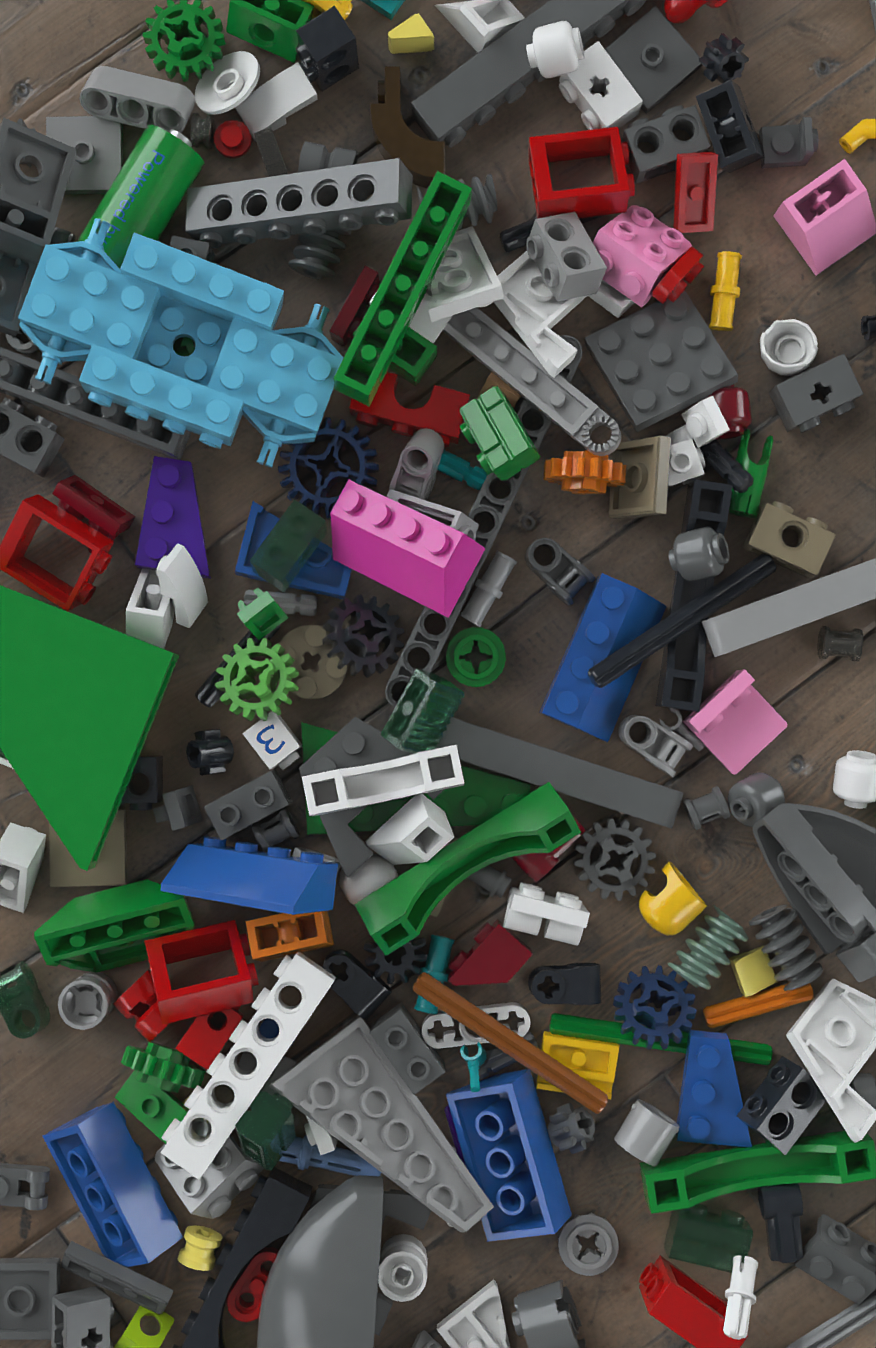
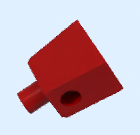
(204, 1040)

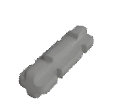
(289, 602)

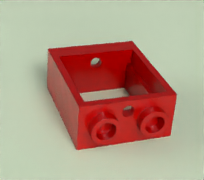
(577, 145)
(20, 535)
(206, 996)
(685, 1306)

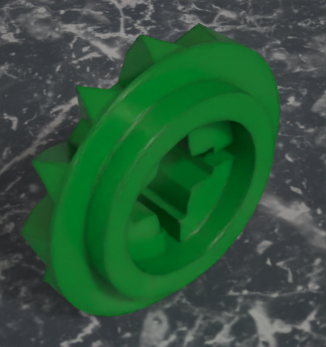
(488, 644)

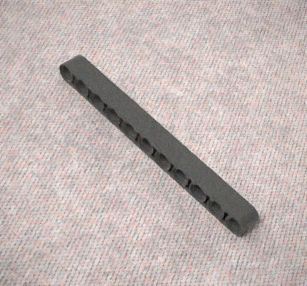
(497, 510)

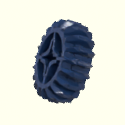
(312, 462)

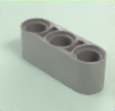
(137, 99)

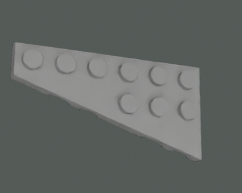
(370, 1109)

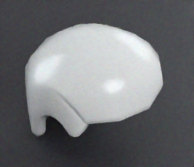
(788, 347)
(367, 878)

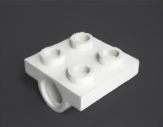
(564, 913)

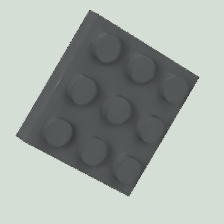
(660, 360)

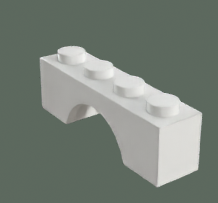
(383, 781)

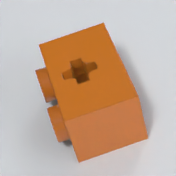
(287, 934)

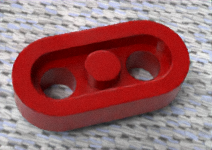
(673, 283)
(251, 1281)

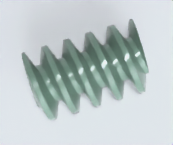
(709, 949)

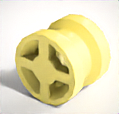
(199, 1248)

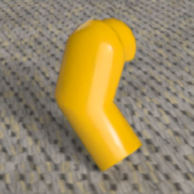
(858, 135)

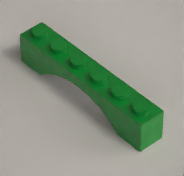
(403, 905)
(702, 1176)

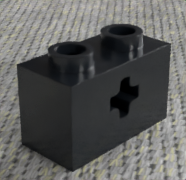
(730, 126)

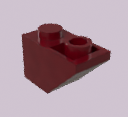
(492, 959)

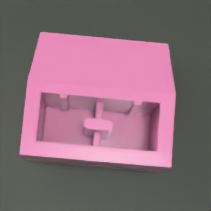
(828, 217)

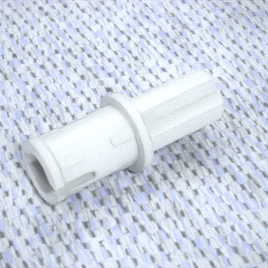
(740, 1297)

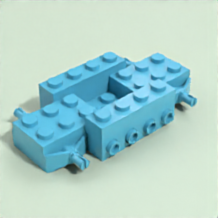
(133, 315)

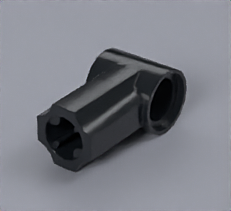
(781, 1210)

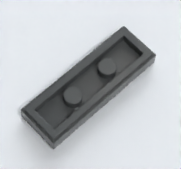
(116, 1278)

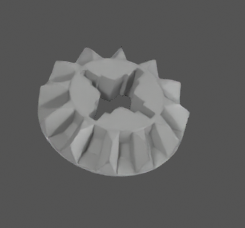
(589, 1261)

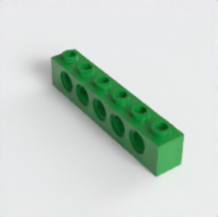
(403, 288)

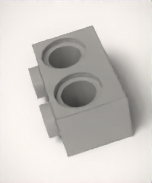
(565, 256)

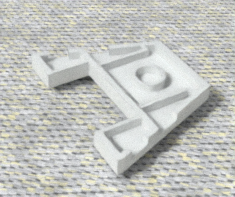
(534, 311)
(834, 1043)

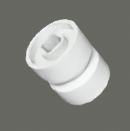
(402, 1268)

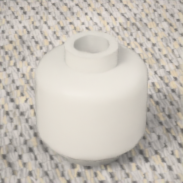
(555, 49)
(856, 778)

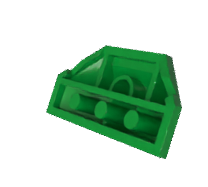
(112, 926)

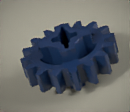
(653, 992)

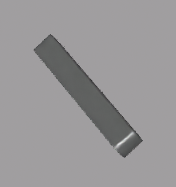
(564, 772)

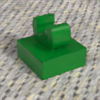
(261, 614)

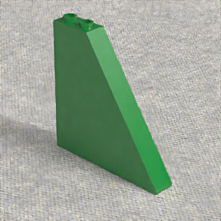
(75, 714)

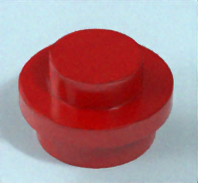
(232, 139)

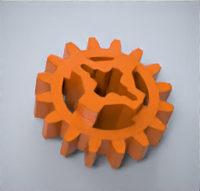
(584, 472)

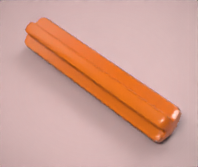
(756, 1004)

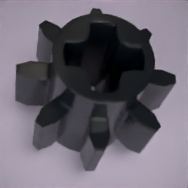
(723, 59)
(210, 752)

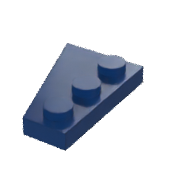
(318, 575)
(710, 1093)

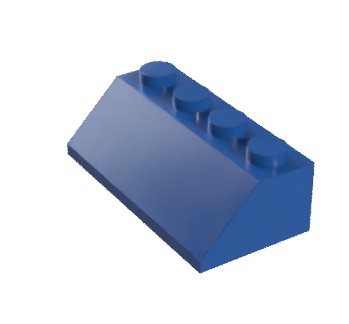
(609, 621)
(254, 877)
(510, 1156)
(113, 1186)

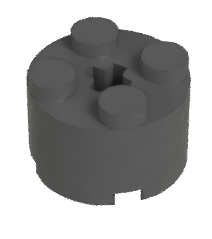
(548, 1317)

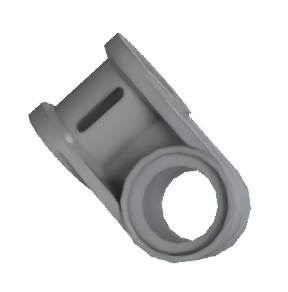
(416, 470)
(659, 747)

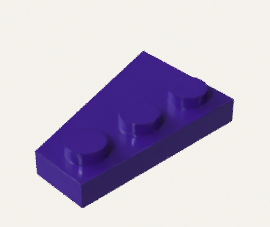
(171, 516)

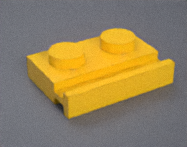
(587, 1058)

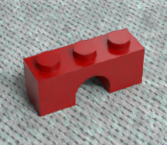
(439, 413)

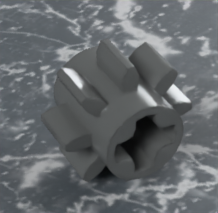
(571, 1128)

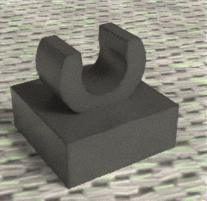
(179, 808)

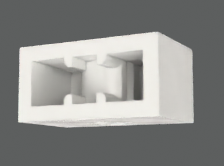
(600, 74)

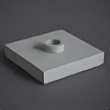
(97, 154)

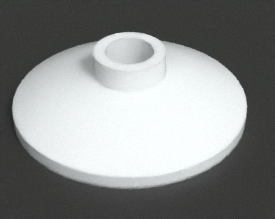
(228, 84)

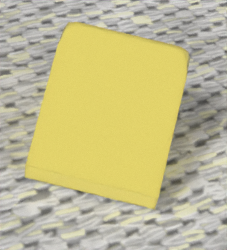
(411, 36)
(752, 971)

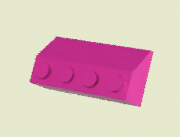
(402, 548)

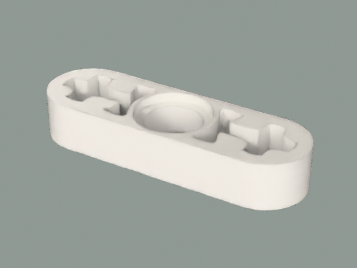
(467, 1039)

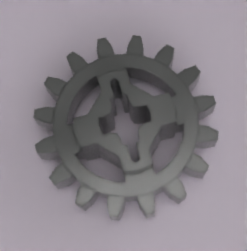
(622, 873)

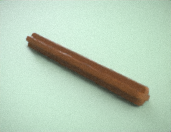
(510, 1043)

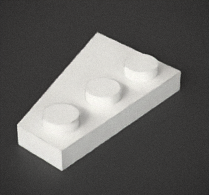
(463, 278)

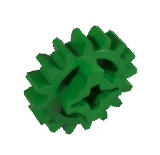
(191, 53)
(162, 1067)

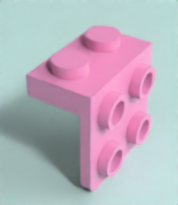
(638, 252)

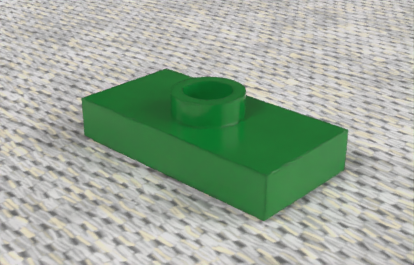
(151, 1105)

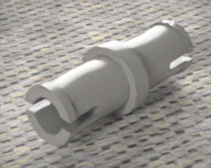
(488, 588)

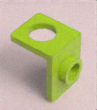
(135, 1338)

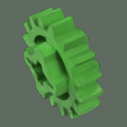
(270, 673)

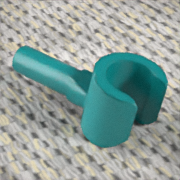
(474, 1065)

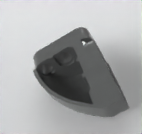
(827, 876)
(327, 1273)

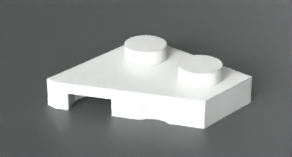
(477, 1322)

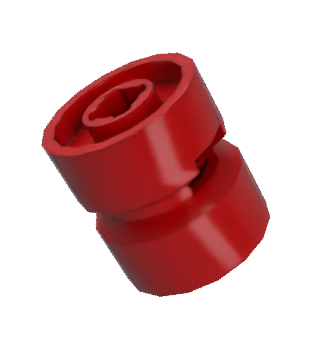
(135, 1003)

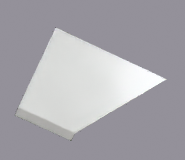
(481, 20)

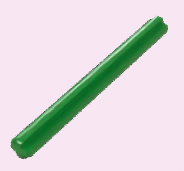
(610, 1032)

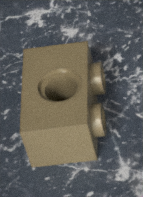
(812, 536)

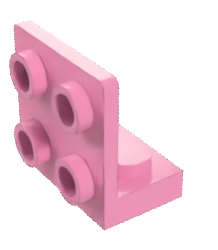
(735, 722)

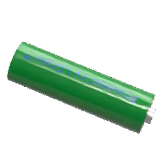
(146, 190)

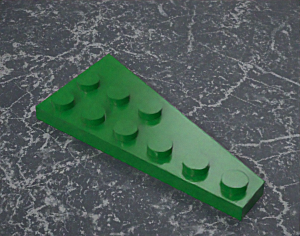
(464, 805)

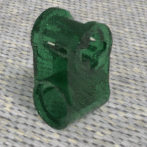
(20, 997)

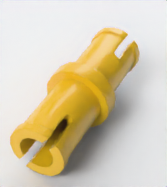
(725, 291)

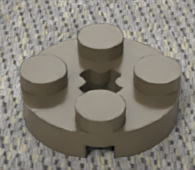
(328, 677)

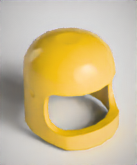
(673, 906)

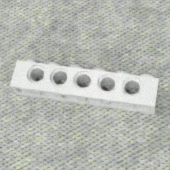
(197, 1152)

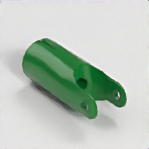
(748, 503)

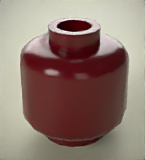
(735, 408)

